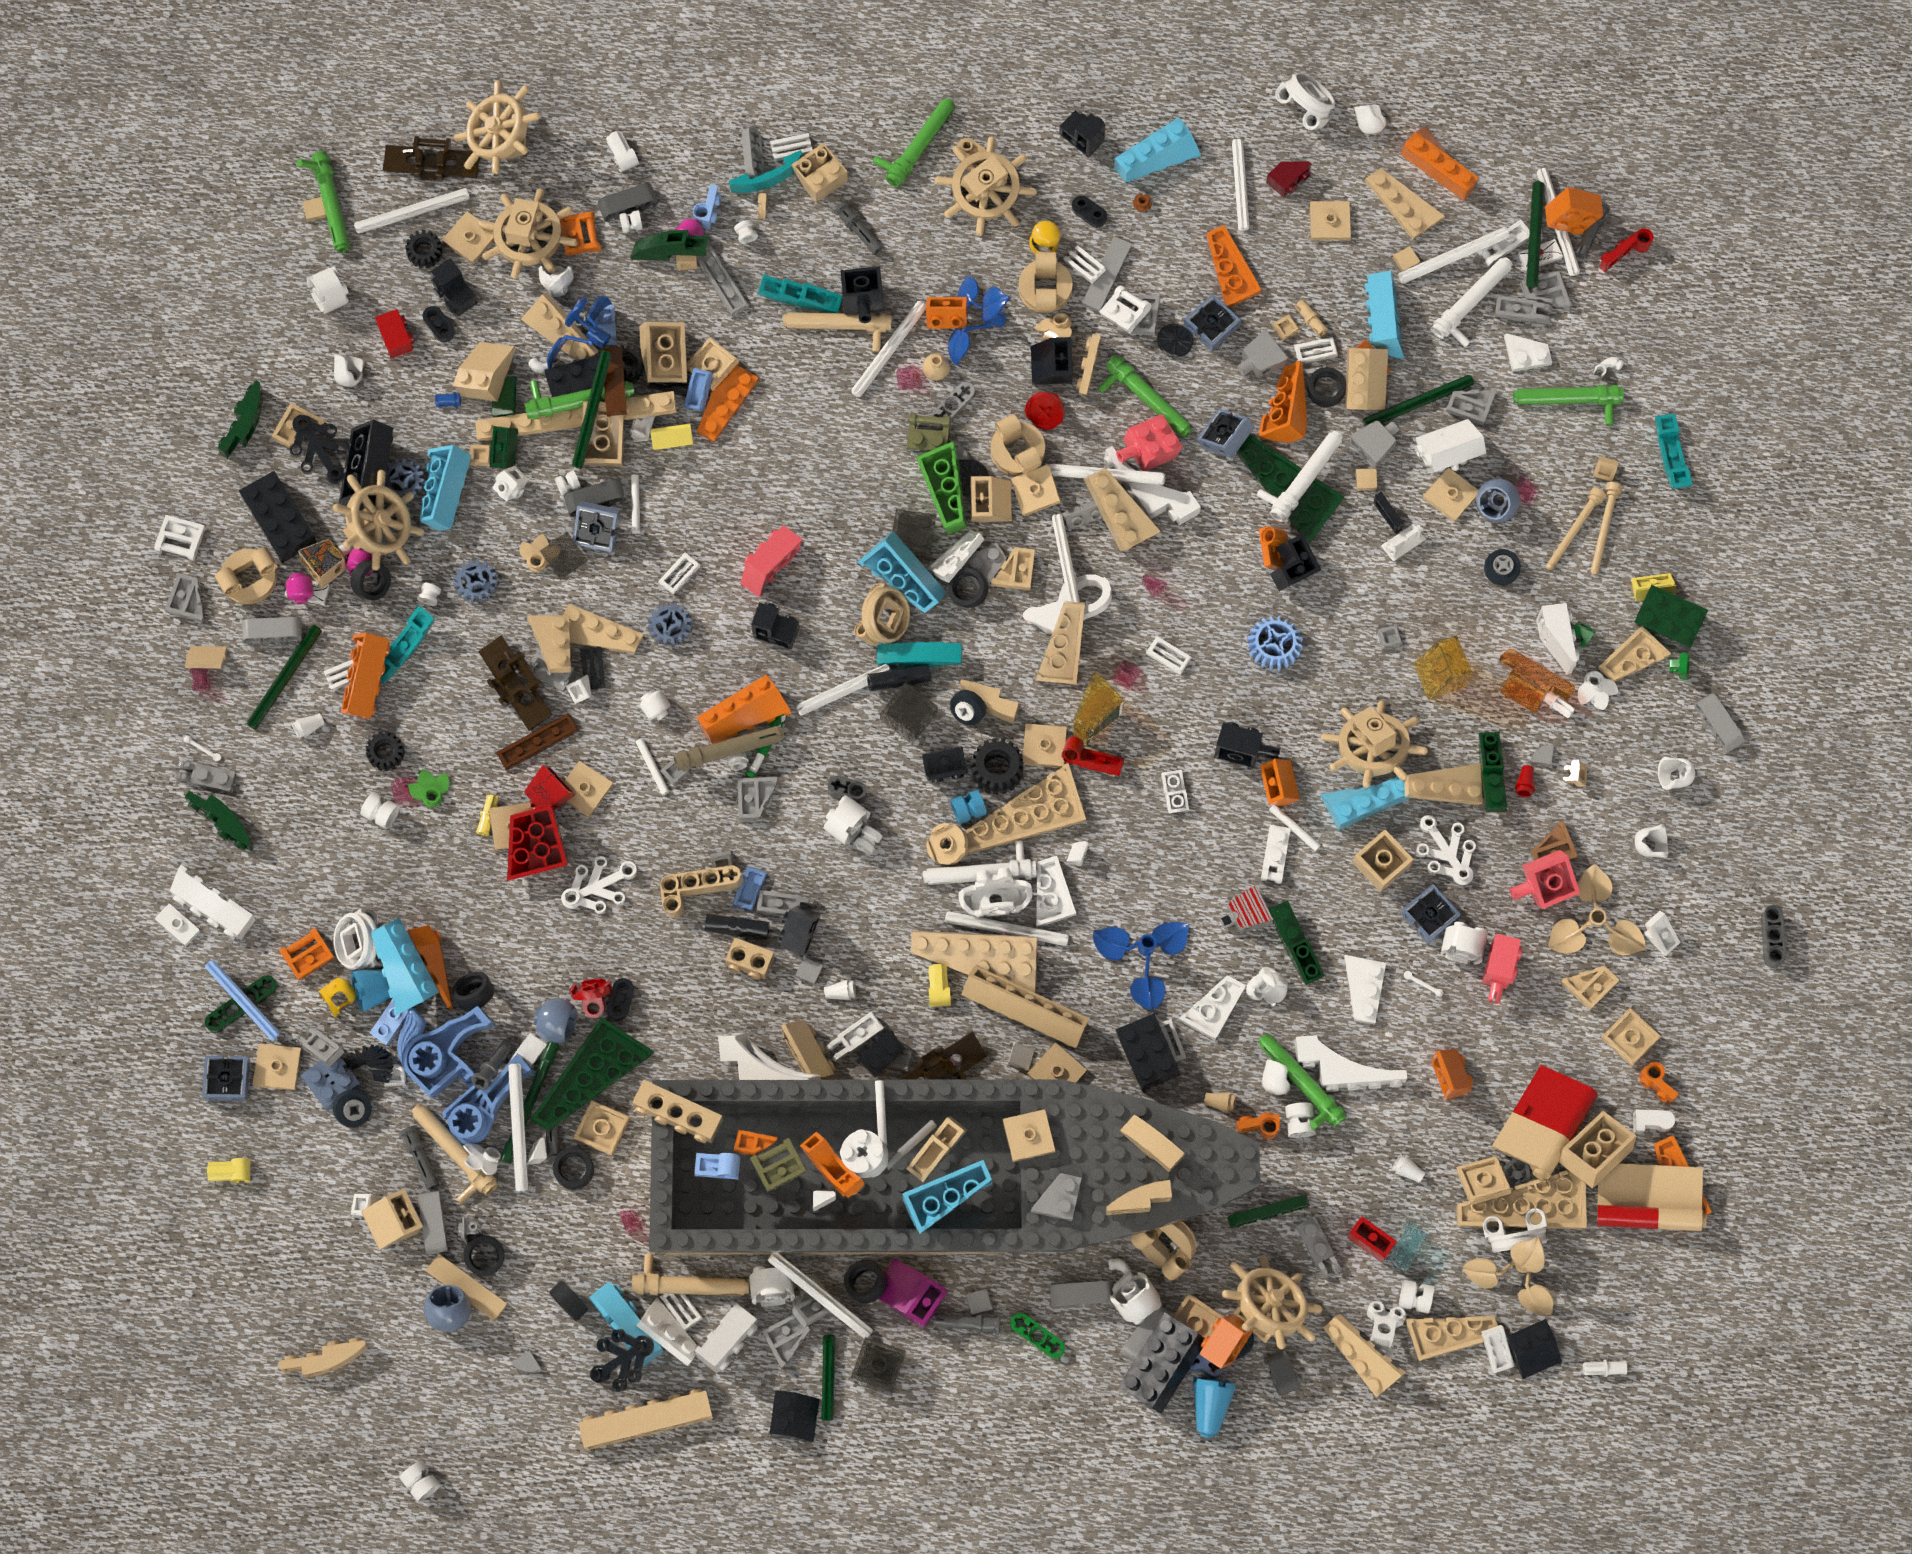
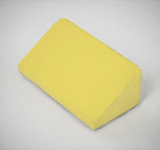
(671, 436)
(1642, 585)

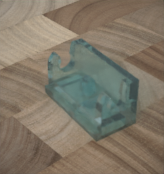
(1407, 1247)

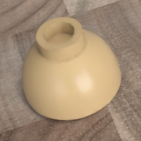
(936, 366)

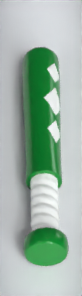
(763, 751)

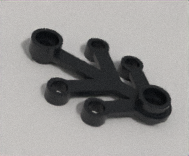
(317, 445)
(641, 1348)

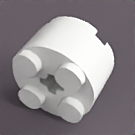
(328, 290)
(846, 820)
(1464, 943)
(856, 1145)
(770, 1287)
(1135, 1298)

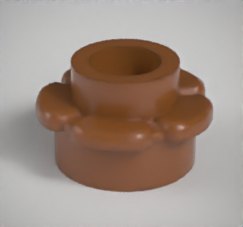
(1142, 207)

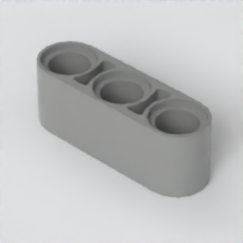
(271, 629)
(1720, 722)
(432, 1222)
(1084, 1293)
(1142, 1333)

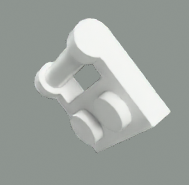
(1123, 315)
(181, 531)

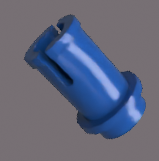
(448, 400)

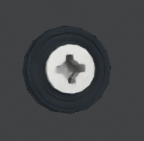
(967, 707)

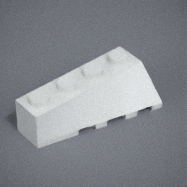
(211, 904)

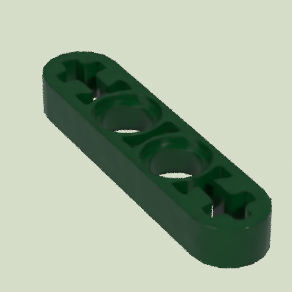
(223, 1008)
(1268, 1211)

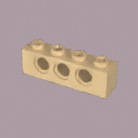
(649, 1093)

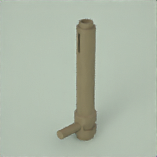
(698, 756)

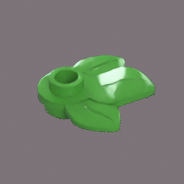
(427, 786)

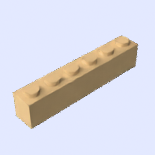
(1025, 1006)
(645, 1420)

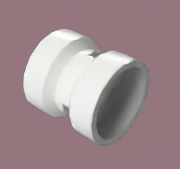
(635, 221)
(572, 481)
(868, 839)

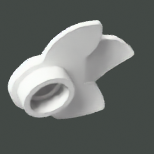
(1596, 693)
(482, 1158)

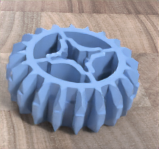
(1261, 651)

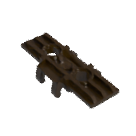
(429, 166)
(510, 686)
(938, 1062)

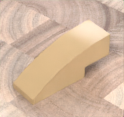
(996, 706)
(1152, 1143)
(936, 1149)
(1140, 1199)

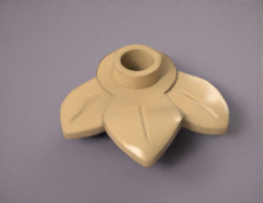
(1055, 327)
(532, 552)

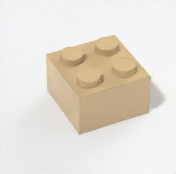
(1382, 860)

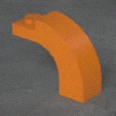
(831, 1166)

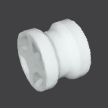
(746, 231)
(429, 594)

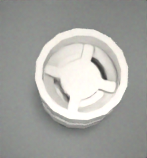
(378, 809)
(1295, 1114)
(1416, 1296)
(419, 1481)

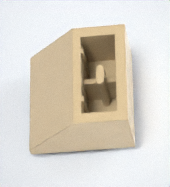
(820, 172)
(990, 499)
(392, 1219)

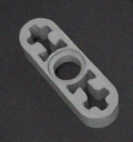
(752, 143)
(952, 398)

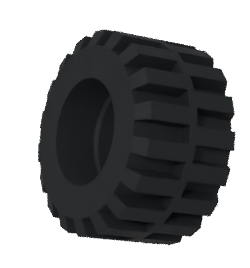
(993, 782)

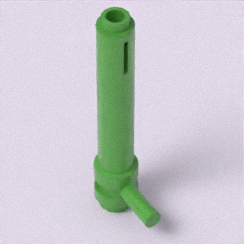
(904, 165)
(324, 174)
(1126, 375)
(1577, 395)
(547, 406)
(1325, 1104)

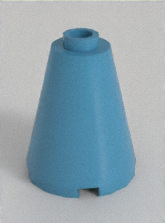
(370, 988)
(1211, 1404)

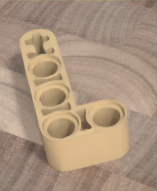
(701, 886)

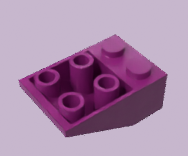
(912, 1294)

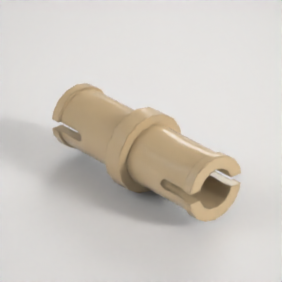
(1311, 318)

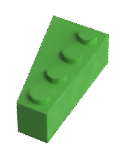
(944, 482)

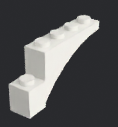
(1154, 497)
(754, 1063)
(1340, 1072)

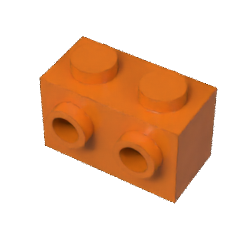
(946, 312)
(1279, 782)

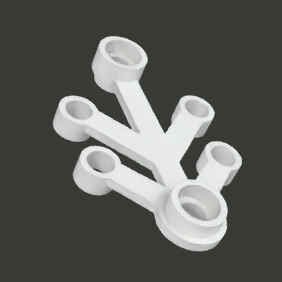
(1447, 853)
(596, 886)

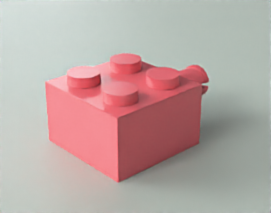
(1150, 443)
(1548, 880)
(1500, 965)

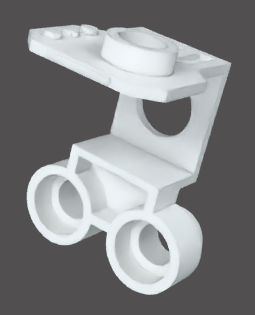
(1386, 1320)

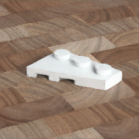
(1052, 893)
(1365, 987)
(1214, 1008)

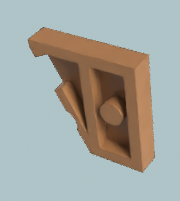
(1555, 840)

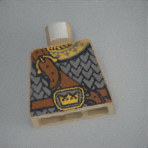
(324, 561)

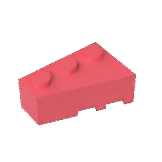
(770, 559)

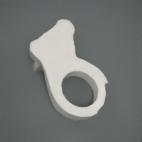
(1047, 615)

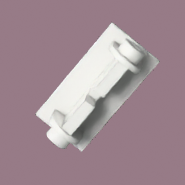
(641, 428)
(1404, 542)

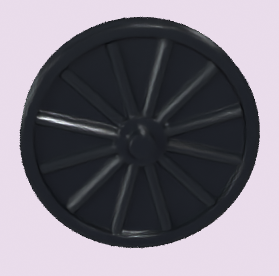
(1174, 340)
(969, 469)

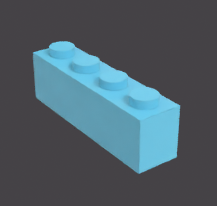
(1160, 150)
(1384, 314)
(444, 485)
(903, 571)
(1359, 803)
(402, 966)
(939, 1197)
(621, 1315)

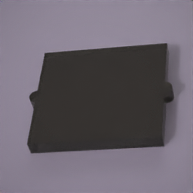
(563, 555)

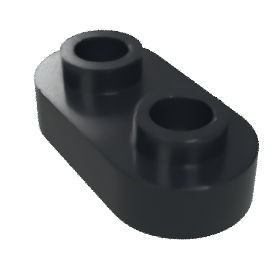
(1088, 211)
(439, 325)
(620, 999)

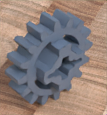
(413, 476)
(473, 572)
(662, 621)

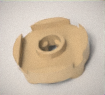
(958, 846)

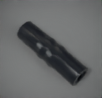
(897, 677)
(737, 926)

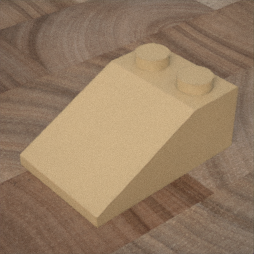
(664, 351)
(484, 371)
(606, 440)

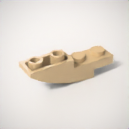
(333, 1357)

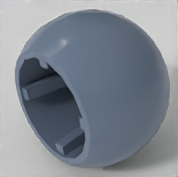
(1498, 487)
(555, 1020)
(447, 1308)

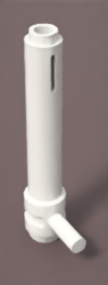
(1452, 317)
(1289, 499)
(1019, 869)

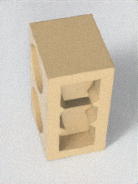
(752, 954)

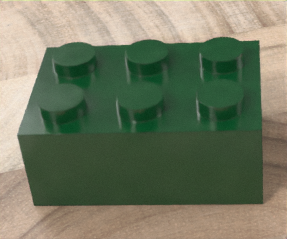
(1671, 616)

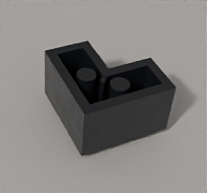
(1083, 132)
(452, 287)
(1298, 563)
(772, 627)
(798, 929)

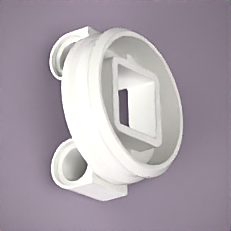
(1309, 95)
(362, 924)
(1503, 1242)

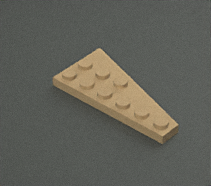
(1035, 811)
(1002, 955)
(1559, 1196)

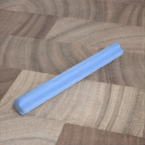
(242, 1000)

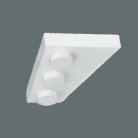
(955, 557)
(666, 1331)

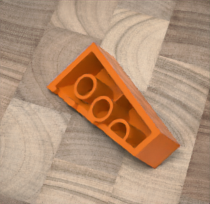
(1433, 159)
(365, 675)
(743, 711)

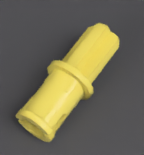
(485, 822)

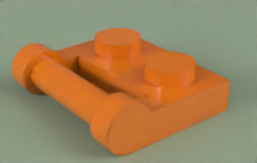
(571, 228)
(310, 959)

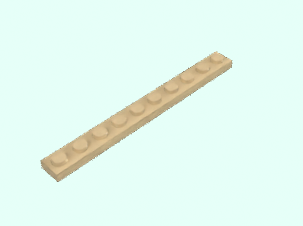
(637, 408)

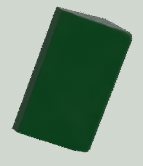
(507, 400)
(503, 447)

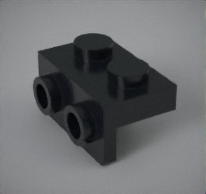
(944, 764)
(880, 1054)

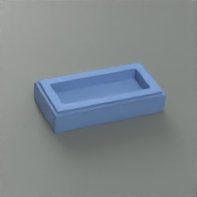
(698, 389)
(749, 891)

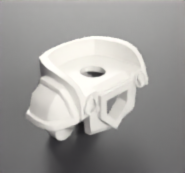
(1014, 894)

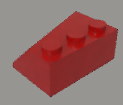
(535, 842)

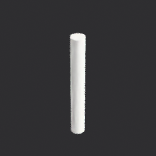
(635, 502)
(652, 766)
(1295, 828)
(880, 1107)

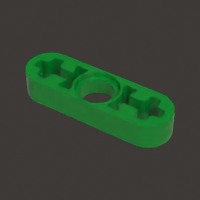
(1021, 1330)

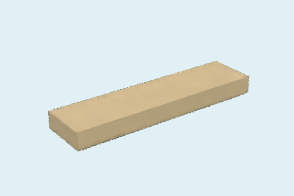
(479, 1296)

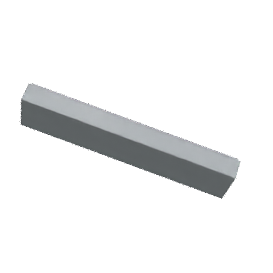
(1113, 262)
(722, 282)

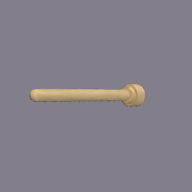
(1613, 492)
(1596, 497)

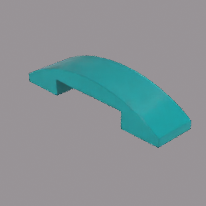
(744, 184)
(1671, 451)
(407, 642)

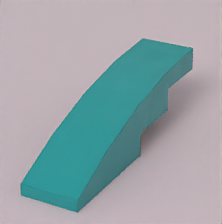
(799, 294)
(920, 653)

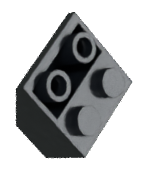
(1052, 361)

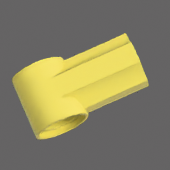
(939, 991)
(234, 1170)

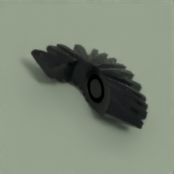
(376, 1059)

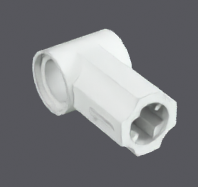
(622, 153)

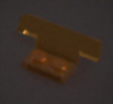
(1531, 682)

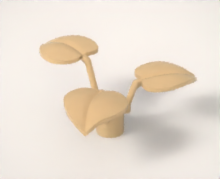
(1568, 937)
(1527, 1257)

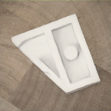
(1526, 353)

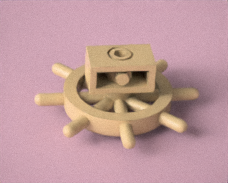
(504, 130)
(983, 182)
(525, 230)
(366, 526)
(1375, 735)
(1267, 1306)

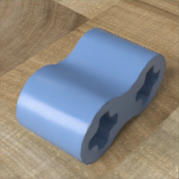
(1203, 1367)

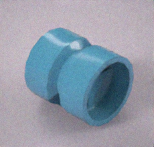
(968, 807)

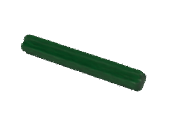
(828, 1377)

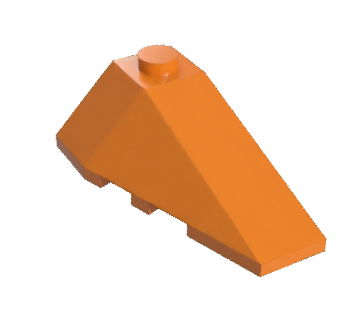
(1288, 412)
(429, 948)

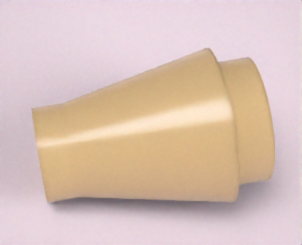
(1222, 1101)

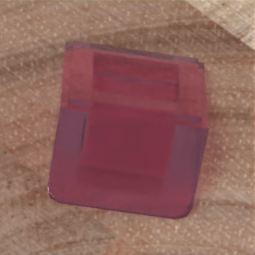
(909, 377)
(1526, 490)
(1153, 585)
(1126, 675)
(400, 789)
(630, 1221)

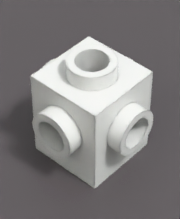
(510, 483)

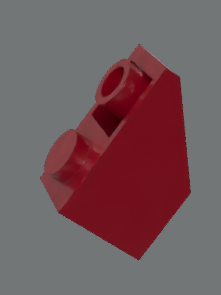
(1287, 176)

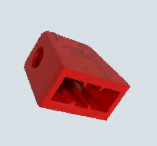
(547, 788)

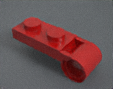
(1625, 246)
(1092, 760)

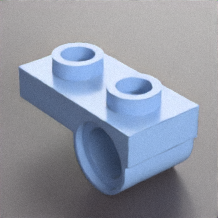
(708, 208)
(607, 322)
(388, 1024)
(717, 1166)

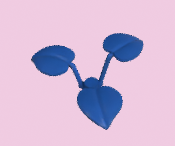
(993, 303)
(595, 334)
(1168, 936)

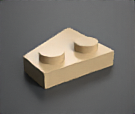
(284, 431)
(1016, 571)
(1591, 986)

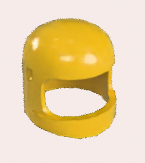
(1045, 235)
(334, 987)

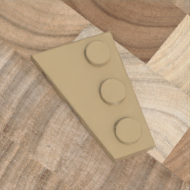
(1088, 364)
(554, 640)
(1634, 655)

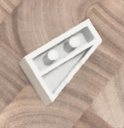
(727, 1338)

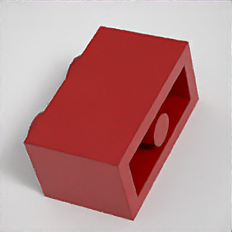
(394, 333)
(1371, 1239)

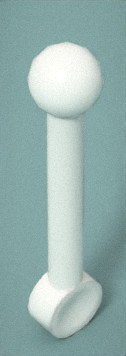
(216, 757)
(1408, 975)

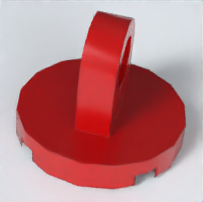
(1045, 410)
(592, 992)

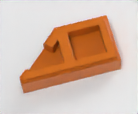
(752, 1143)

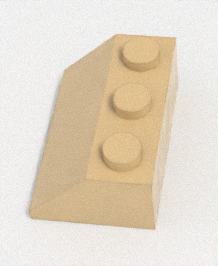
(1366, 378)
(806, 1050)

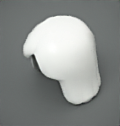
(1370, 119)
(342, 365)
(1668, 765)
(1656, 834)
(1275, 1078)

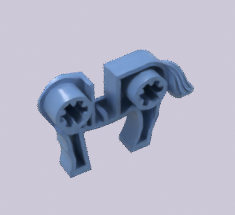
(434, 1066)

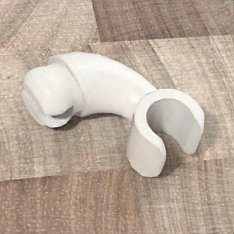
(1612, 362)
(539, 367)
(1120, 1265)

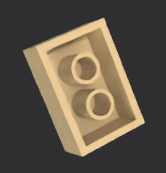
(1597, 1149)

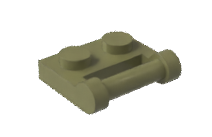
(927, 439)
(780, 1171)

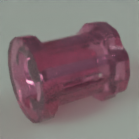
(199, 679)

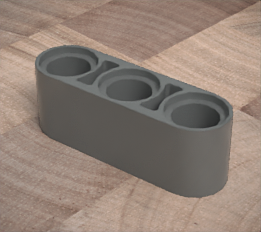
(627, 201)
(603, 494)
(1776, 927)

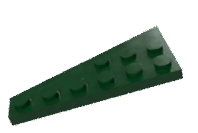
(1277, 474)
(596, 1066)

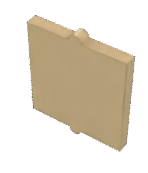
(206, 657)

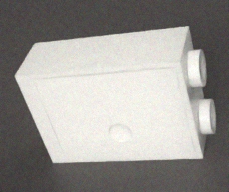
(1450, 446)

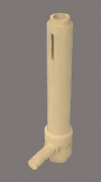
(879, 323)
(445, 1139)
(656, 1284)

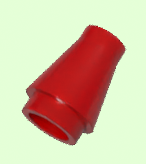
(1525, 784)

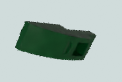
(668, 243)
(247, 415)
(1492, 772)
(226, 821)
(1295, 943)

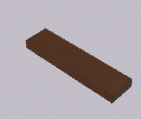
(615, 384)
(537, 741)

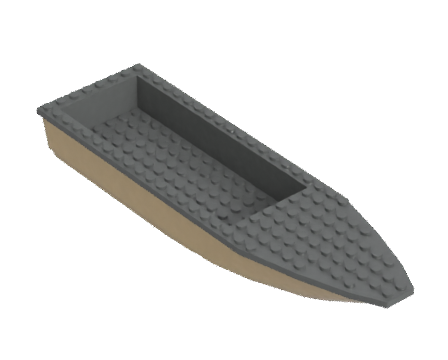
(1085, 1123)

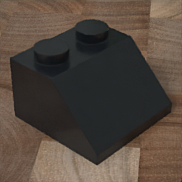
(1534, 1349)
(794, 1416)

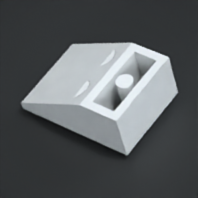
(1557, 634)

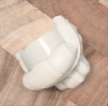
(556, 282)
(1268, 985)

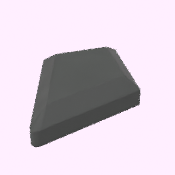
(1516, 1172)

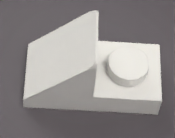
(1661, 933)

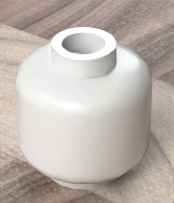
(654, 705)

